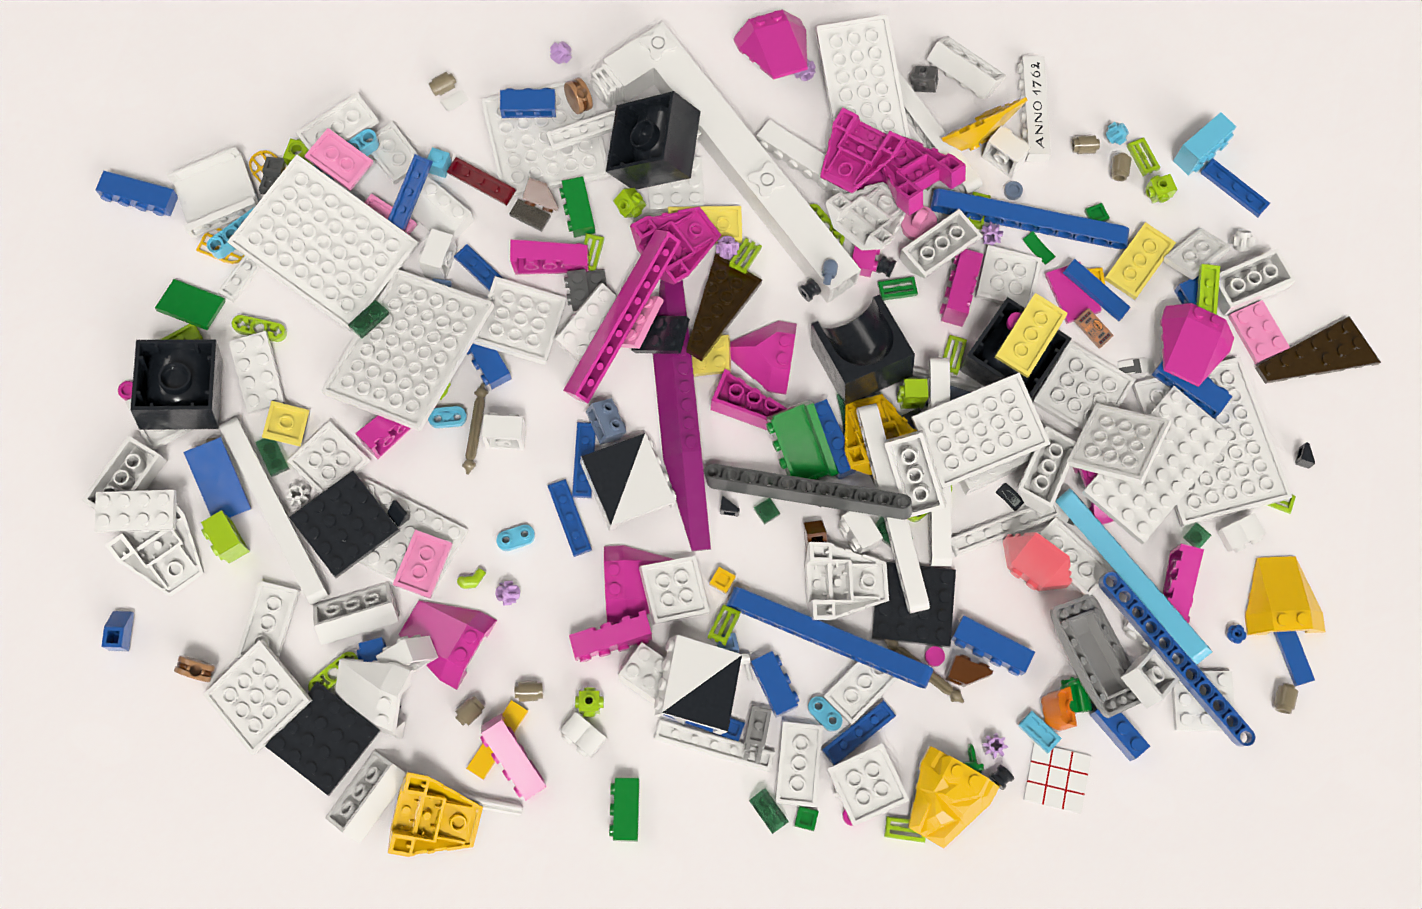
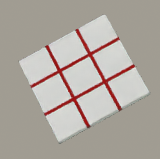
(1057, 778)

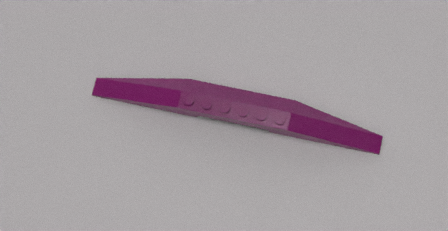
(681, 427)

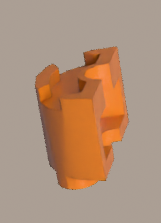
(1057, 709)

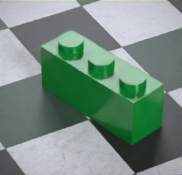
(577, 207)
(625, 810)

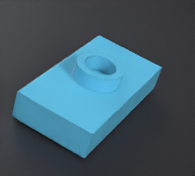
(1039, 732)

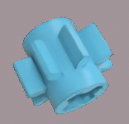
(1117, 133)

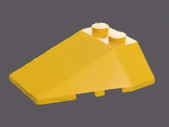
(983, 128)
(893, 426)
(1281, 599)
(431, 818)

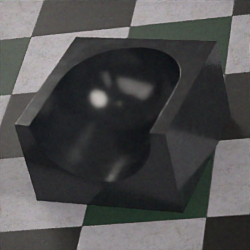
(653, 141)
(864, 353)
(986, 369)
(177, 384)

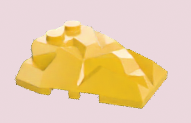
(947, 797)

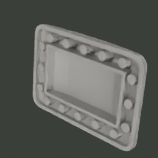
(1094, 654)

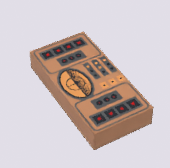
(1093, 328)

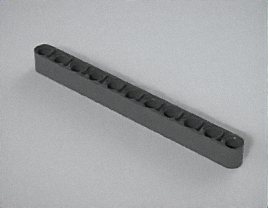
(815, 494)

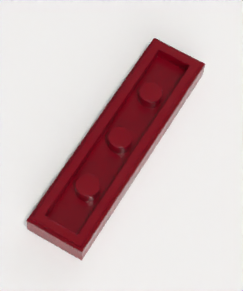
(481, 181)

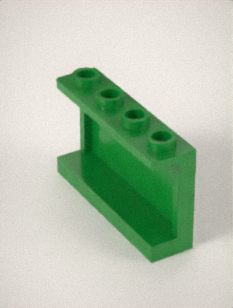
(801, 442)

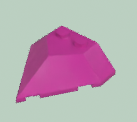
(767, 355)

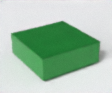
(1097, 212)
(806, 818)

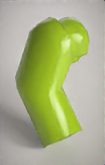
(471, 581)

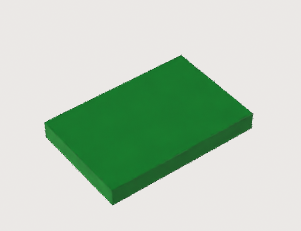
(190, 304)

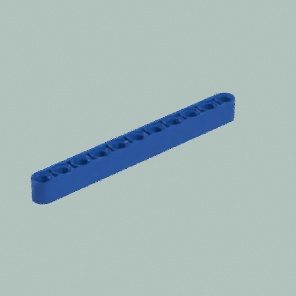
(1031, 219)
(830, 637)
(1185, 662)

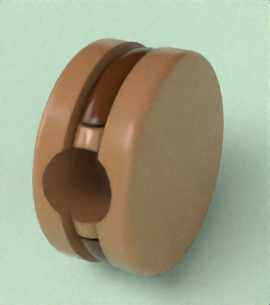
(578, 95)
(194, 668)

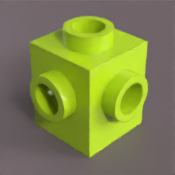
(1161, 188)
(629, 203)
(589, 710)

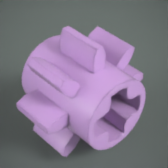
(560, 52)
(807, 74)
(991, 234)
(727, 247)
(507, 593)
(999, 742)

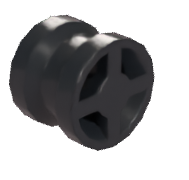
(886, 266)
(809, 290)
(1001, 777)

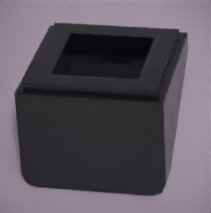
(1305, 456)
(728, 508)
(397, 514)

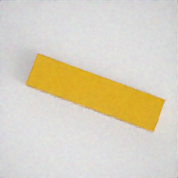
(483, 761)

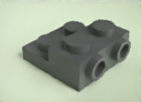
(582, 285)

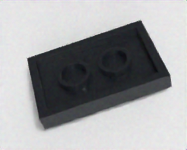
(665, 335)

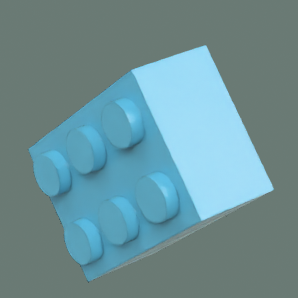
(1205, 144)

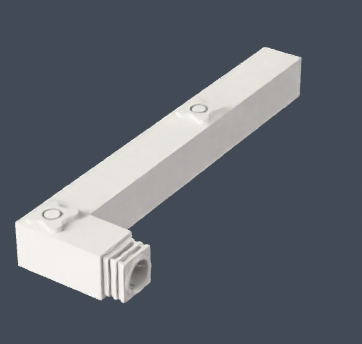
(662, 61)

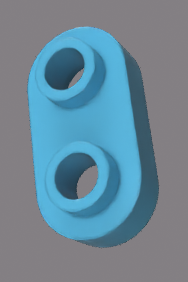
(447, 415)
(516, 540)
(824, 714)

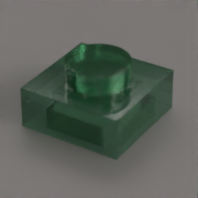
(766, 511)
(1197, 536)

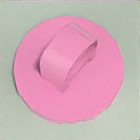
(918, 223)

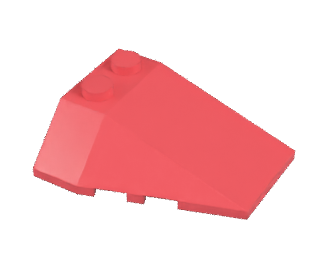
(1037, 561)

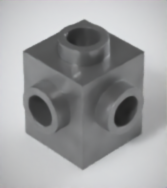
(925, 79)

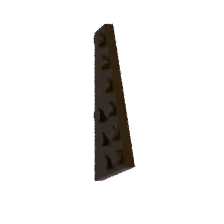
(721, 302)
(1326, 352)

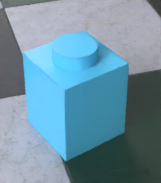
(441, 162)

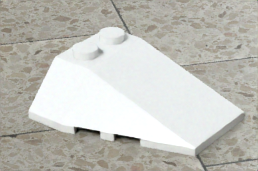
(866, 216)
(160, 557)
(842, 581)
(374, 691)

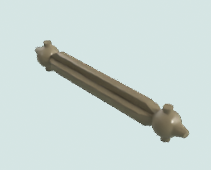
(475, 428)
(936, 680)

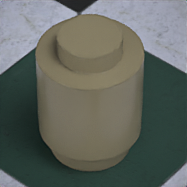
(442, 83)
(1085, 144)
(1121, 167)
(528, 691)
(1286, 698)
(469, 711)

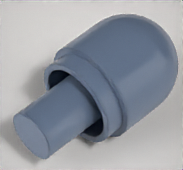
(829, 271)

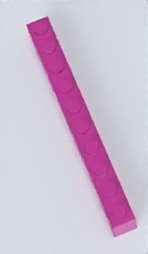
(622, 316)

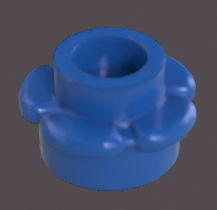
(1231, 634)

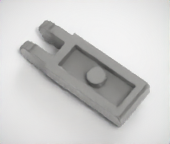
(757, 731)

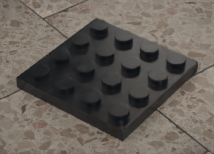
(344, 524)
(924, 627)
(324, 739)

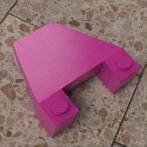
(917, 169)

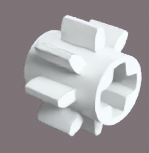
(1242, 240)
(297, 490)

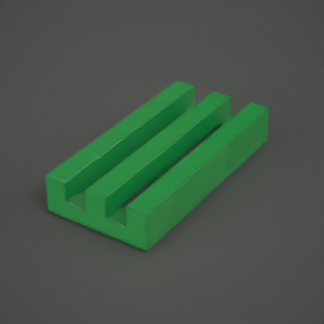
(881, 284)

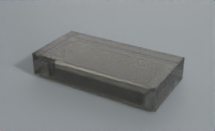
(530, 215)

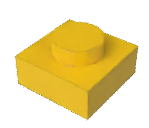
(722, 580)

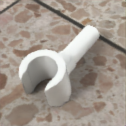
(746, 660)

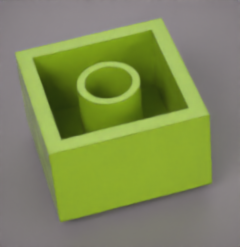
(224, 536)

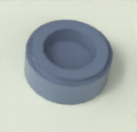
(1013, 190)

